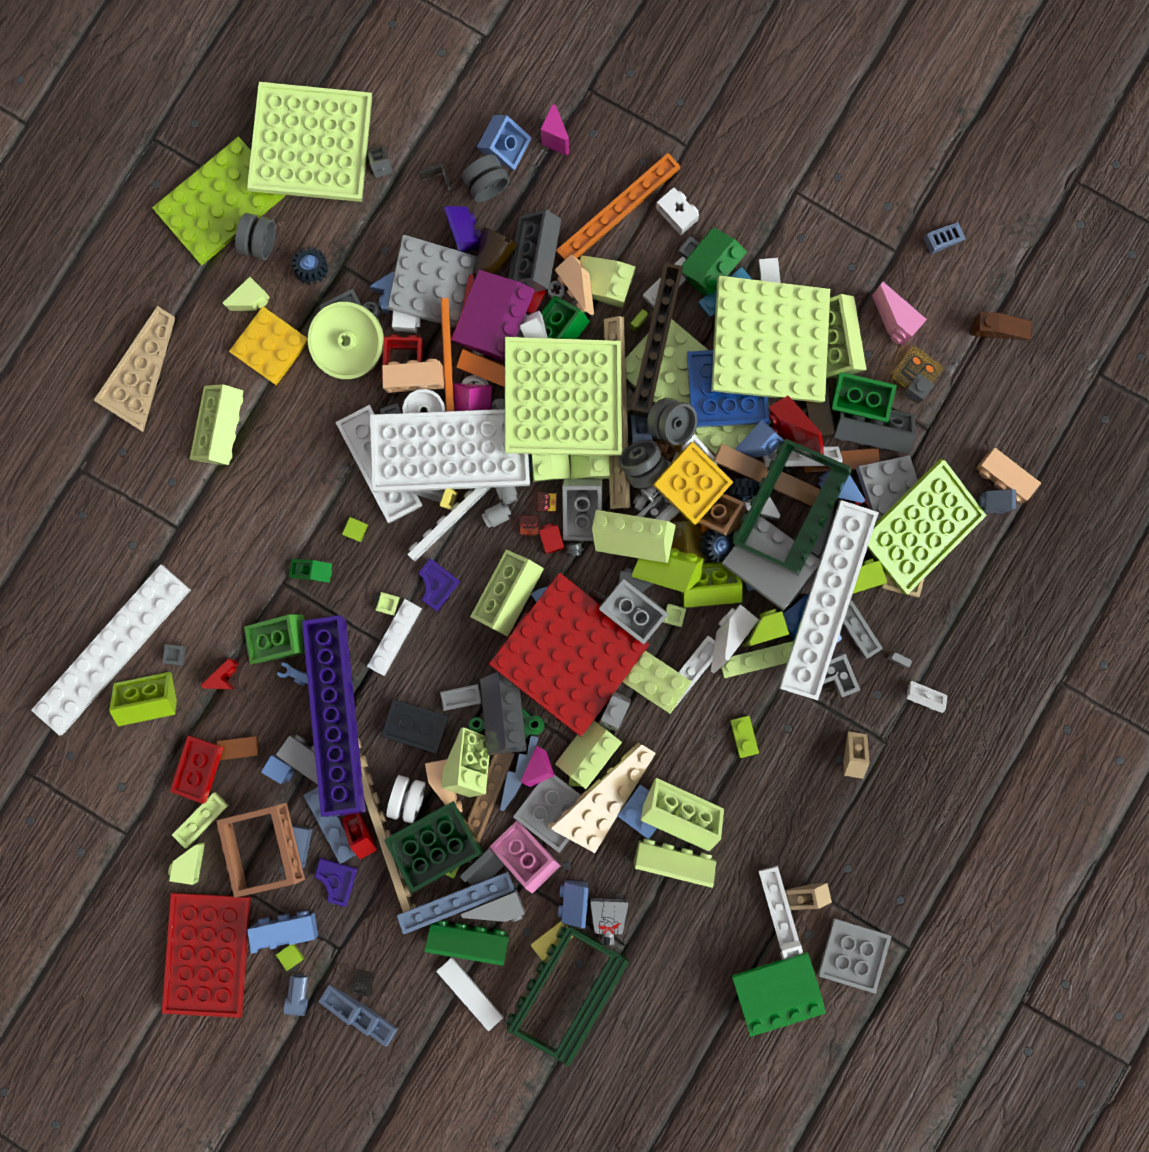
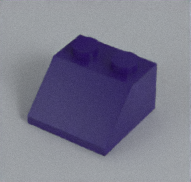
(462, 228)

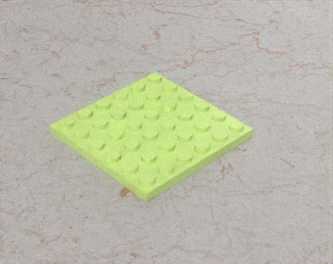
(310, 142)
(770, 339)
(563, 396)

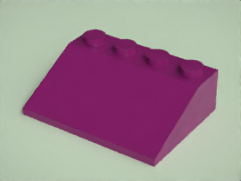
(491, 314)

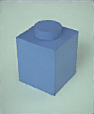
(278, 769)

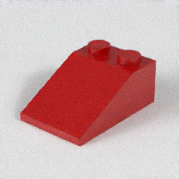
(794, 425)

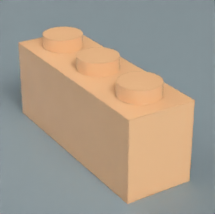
(413, 376)
(1007, 475)

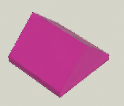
(554, 133)
(472, 397)

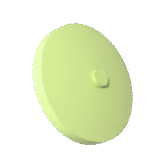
(345, 340)

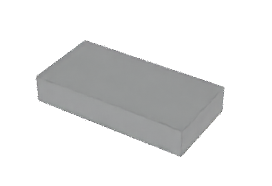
(460, 697)

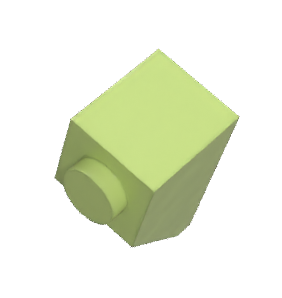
(247, 297)
(187, 866)

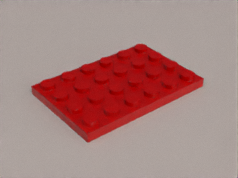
(206, 955)

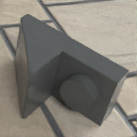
(379, 161)

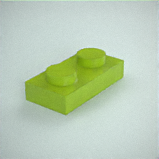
(744, 736)

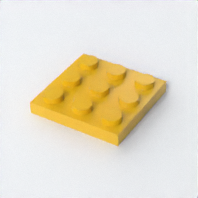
(269, 345)
(692, 483)

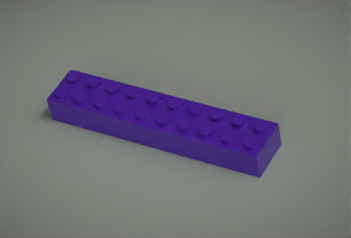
(333, 717)

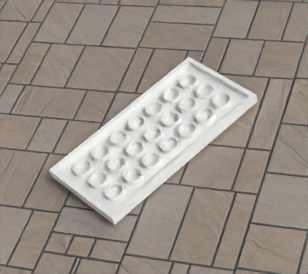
(443, 452)

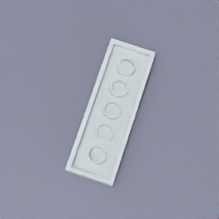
(357, 435)

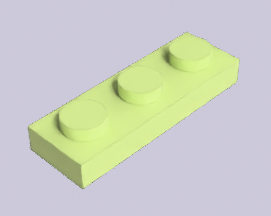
(200, 820)

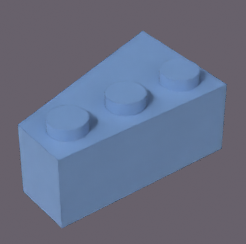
(282, 930)

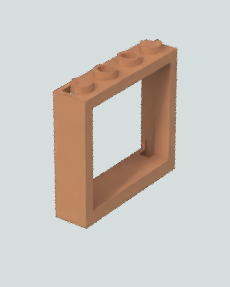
(286, 843)

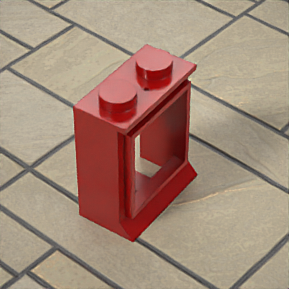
(411, 342)

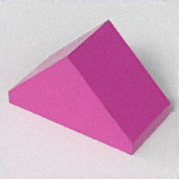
(538, 769)

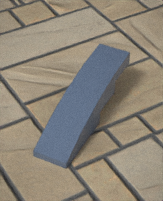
(514, 778)
(358, 1015)

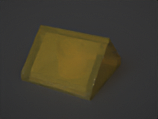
(687, 538)

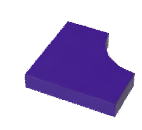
(438, 584)
(337, 879)

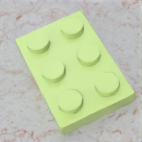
(657, 682)

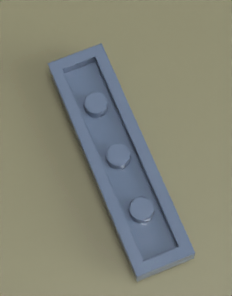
(331, 827)

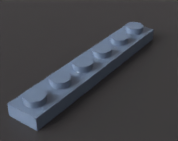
(455, 902)

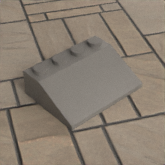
(768, 579)

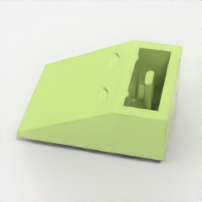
(467, 765)

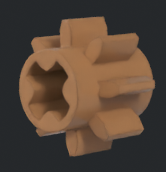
(667, 450)

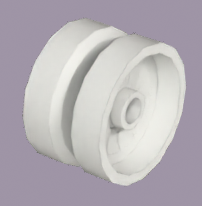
(423, 399)
(406, 799)

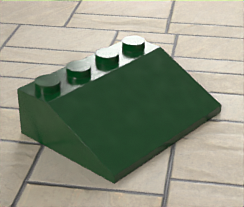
(433, 846)

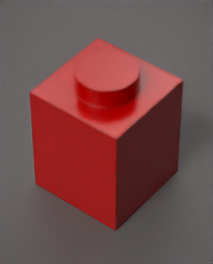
(551, 538)

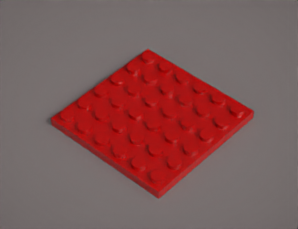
(568, 655)

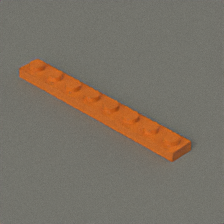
(619, 208)

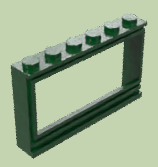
(816, 518)
(590, 1008)

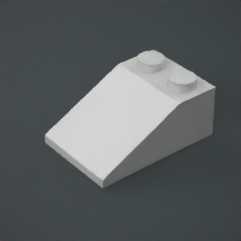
(729, 636)

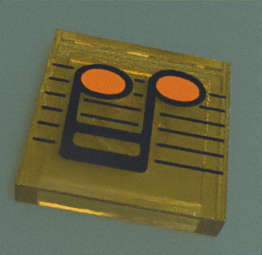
(914, 363)

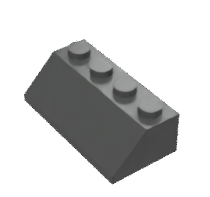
(536, 249)
(894, 435)
(502, 715)

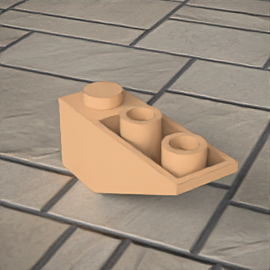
(577, 279)
(434, 774)

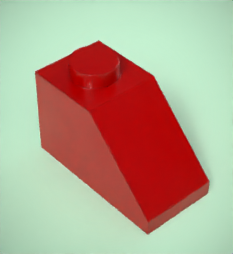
(358, 835)

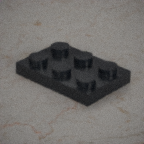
(415, 726)

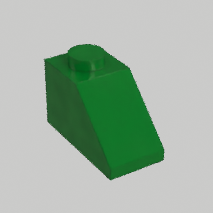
(310, 570)

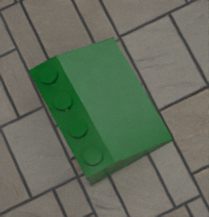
(778, 994)

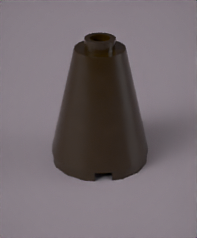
(492, 251)

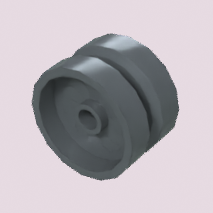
(485, 178)
(255, 236)
(672, 421)
(642, 463)

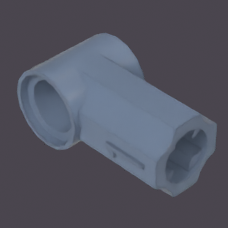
(296, 1000)

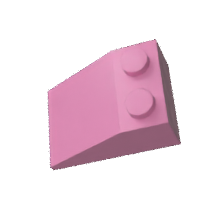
(897, 315)
(524, 856)

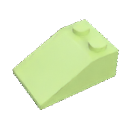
(609, 279)

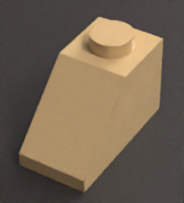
(856, 755)
(808, 896)

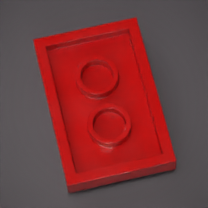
(196, 769)

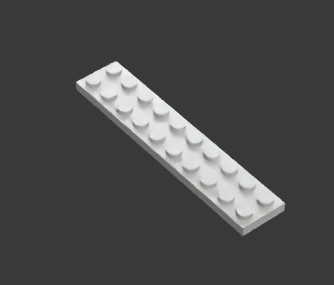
(828, 600)
(111, 650)

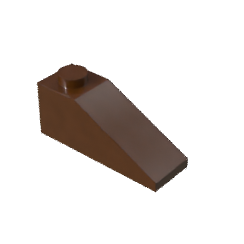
(1001, 326)

